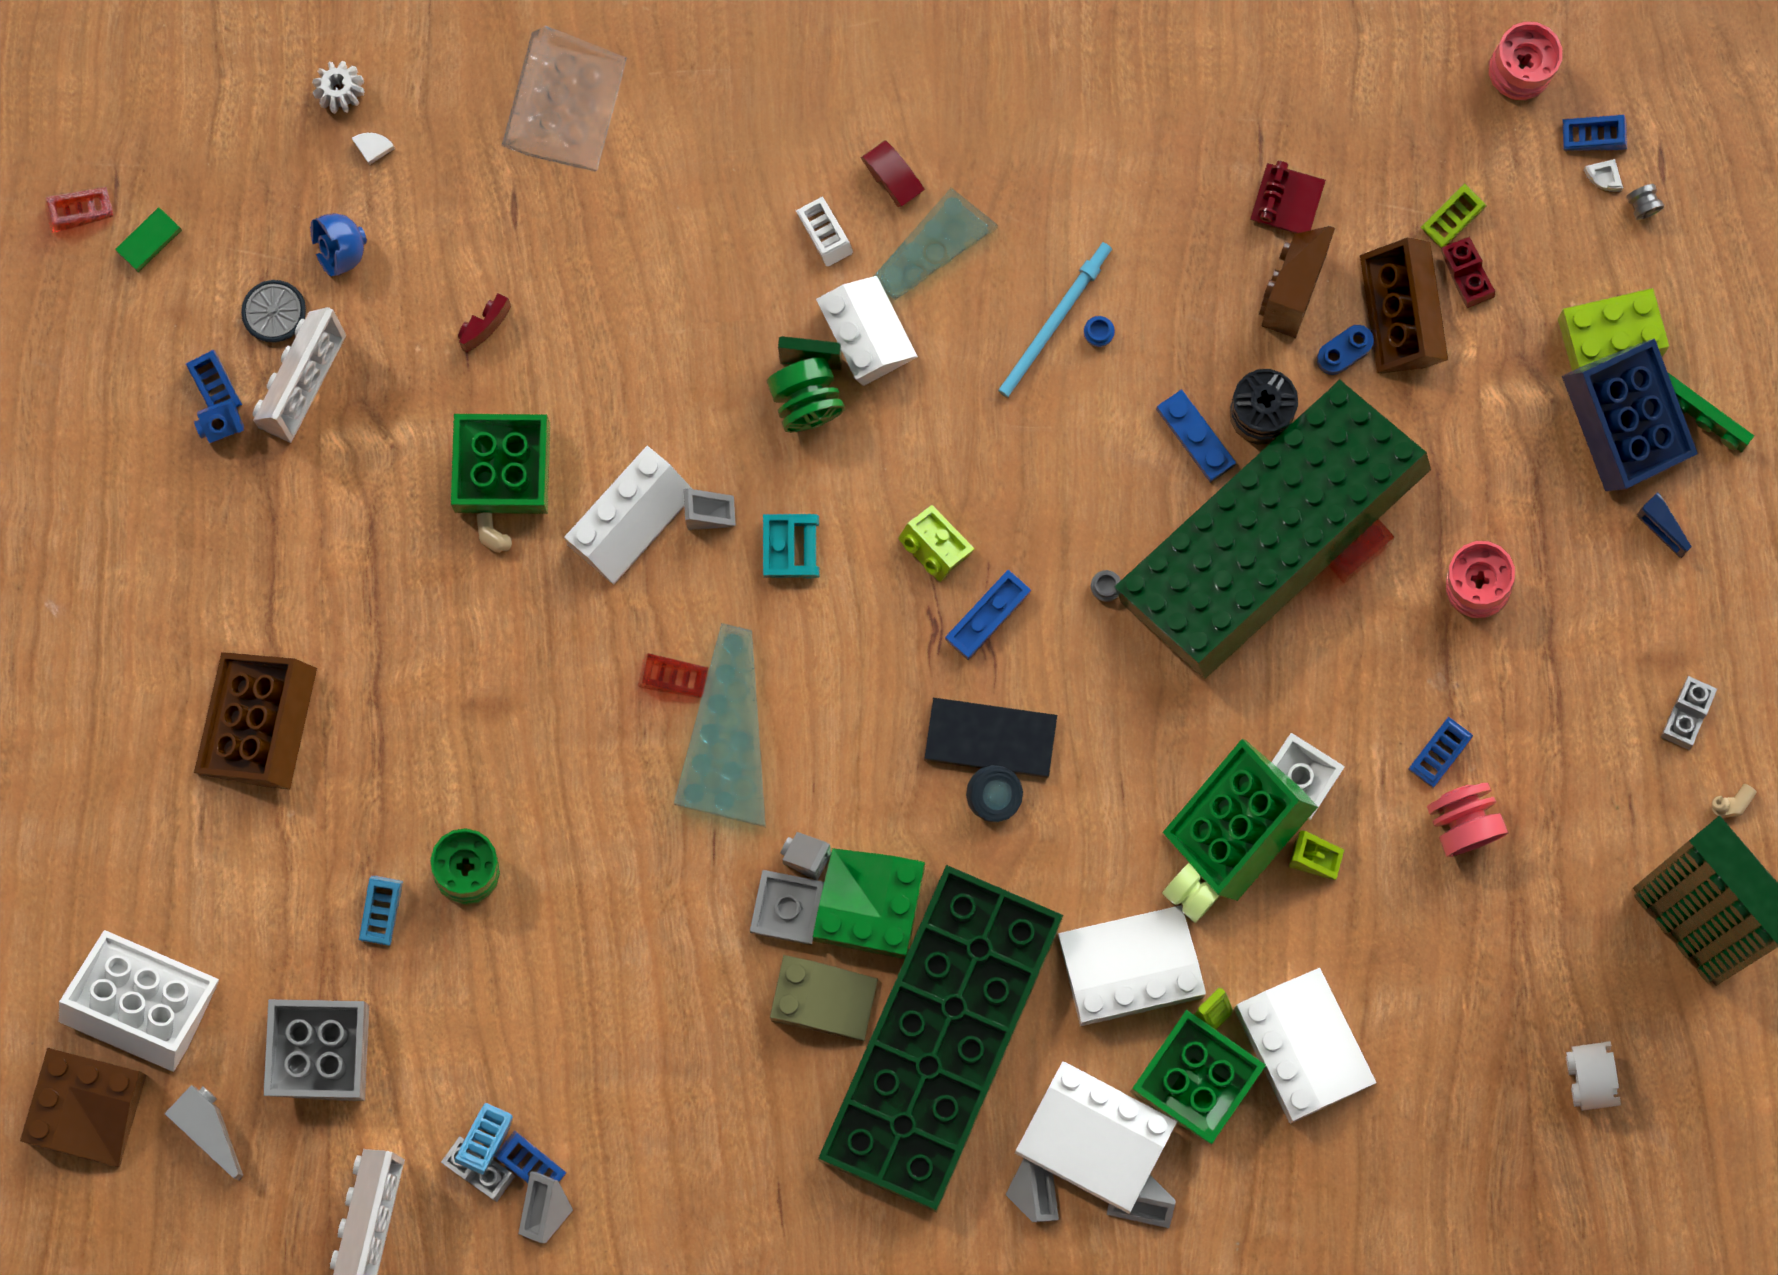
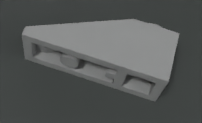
(205, 1126)

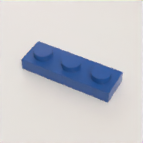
(1195, 435)
(988, 614)

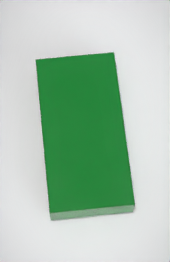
(148, 239)

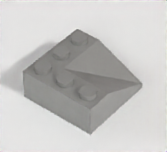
(316, 1049)

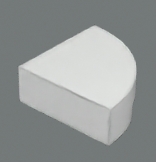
(372, 146)
(1604, 175)

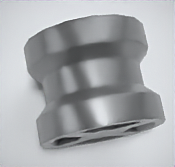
(1645, 201)

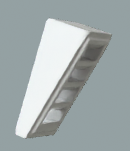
(833, 248)

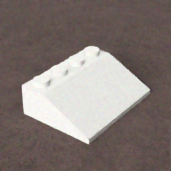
(300, 374)
(1131, 965)
(137, 1000)
(1304, 1045)
(1095, 1137)
(369, 1213)

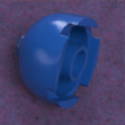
(339, 243)

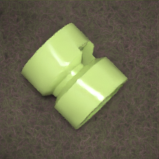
(1191, 893)

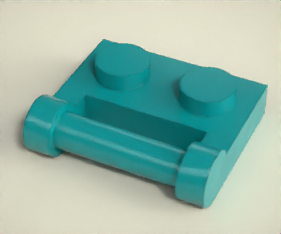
(780, 546)

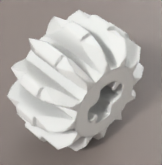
(338, 98)

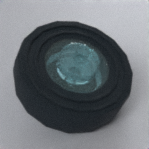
(994, 793)

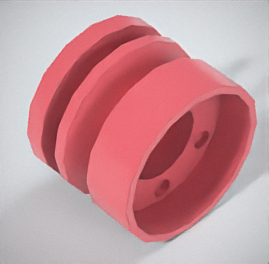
(1527, 45)
(1484, 562)
(1467, 819)

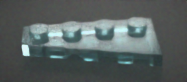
(937, 239)

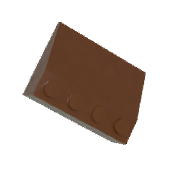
(256, 719)

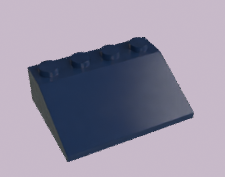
(1630, 415)

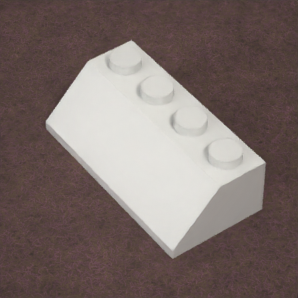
(629, 515)

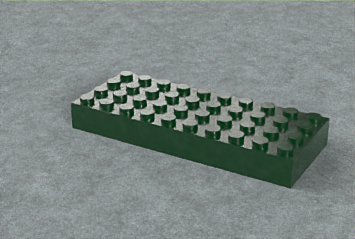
(1273, 528)
(1714, 902)
(941, 1038)

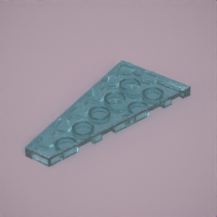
(724, 751)

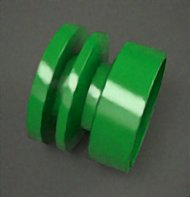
(805, 395)
(450, 857)

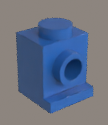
(227, 413)

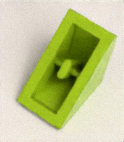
(1316, 856)

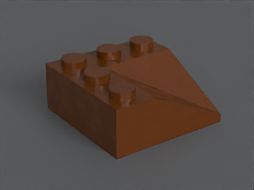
(1293, 285)
(83, 1107)

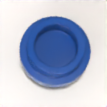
(1099, 331)

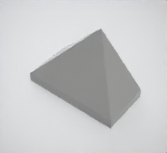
(708, 510)
(1034, 1192)
(1151, 1207)
(543, 1208)

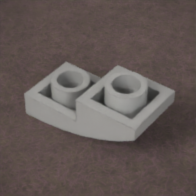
(1688, 713)
(494, 1180)

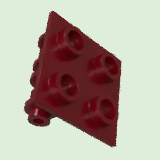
(1287, 198)

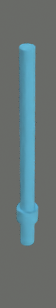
(1088, 272)

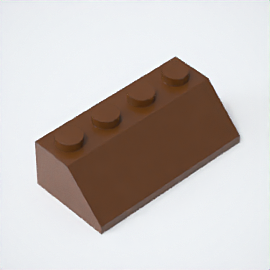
(1404, 306)

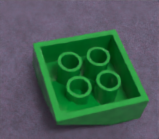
(500, 463)
(869, 902)
(1198, 1077)

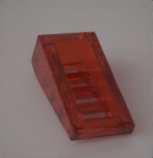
(80, 218)
(658, 685)

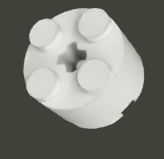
(1594, 1076)

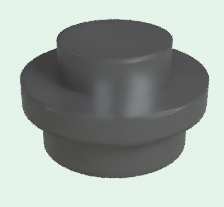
(1103, 585)

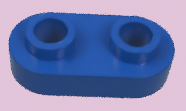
(1346, 349)

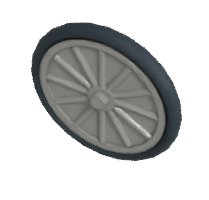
(273, 310)

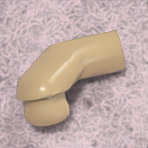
(489, 536)
(1735, 805)

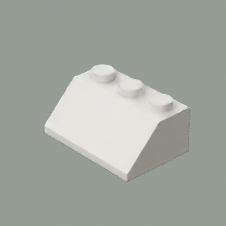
(867, 329)

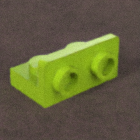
(935, 543)

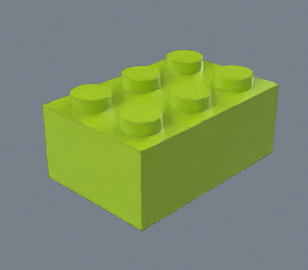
(1611, 326)

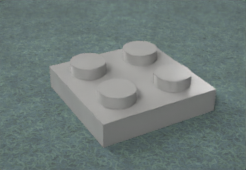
(786, 907)

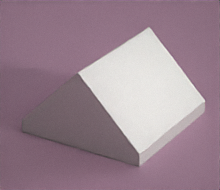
(1308, 768)

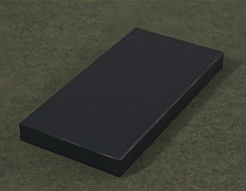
(990, 736)

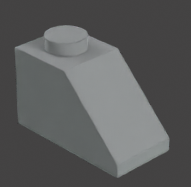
(806, 855)

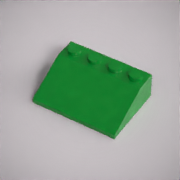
(1239, 820)

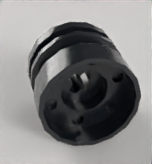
(1252, 419)

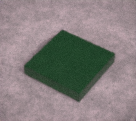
(798, 349)

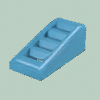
(387, 883)
(492, 1121)

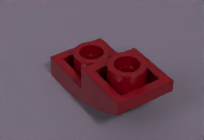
(893, 172)
(1467, 272)
(477, 329)

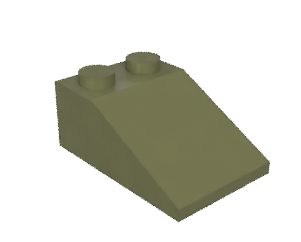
(823, 998)

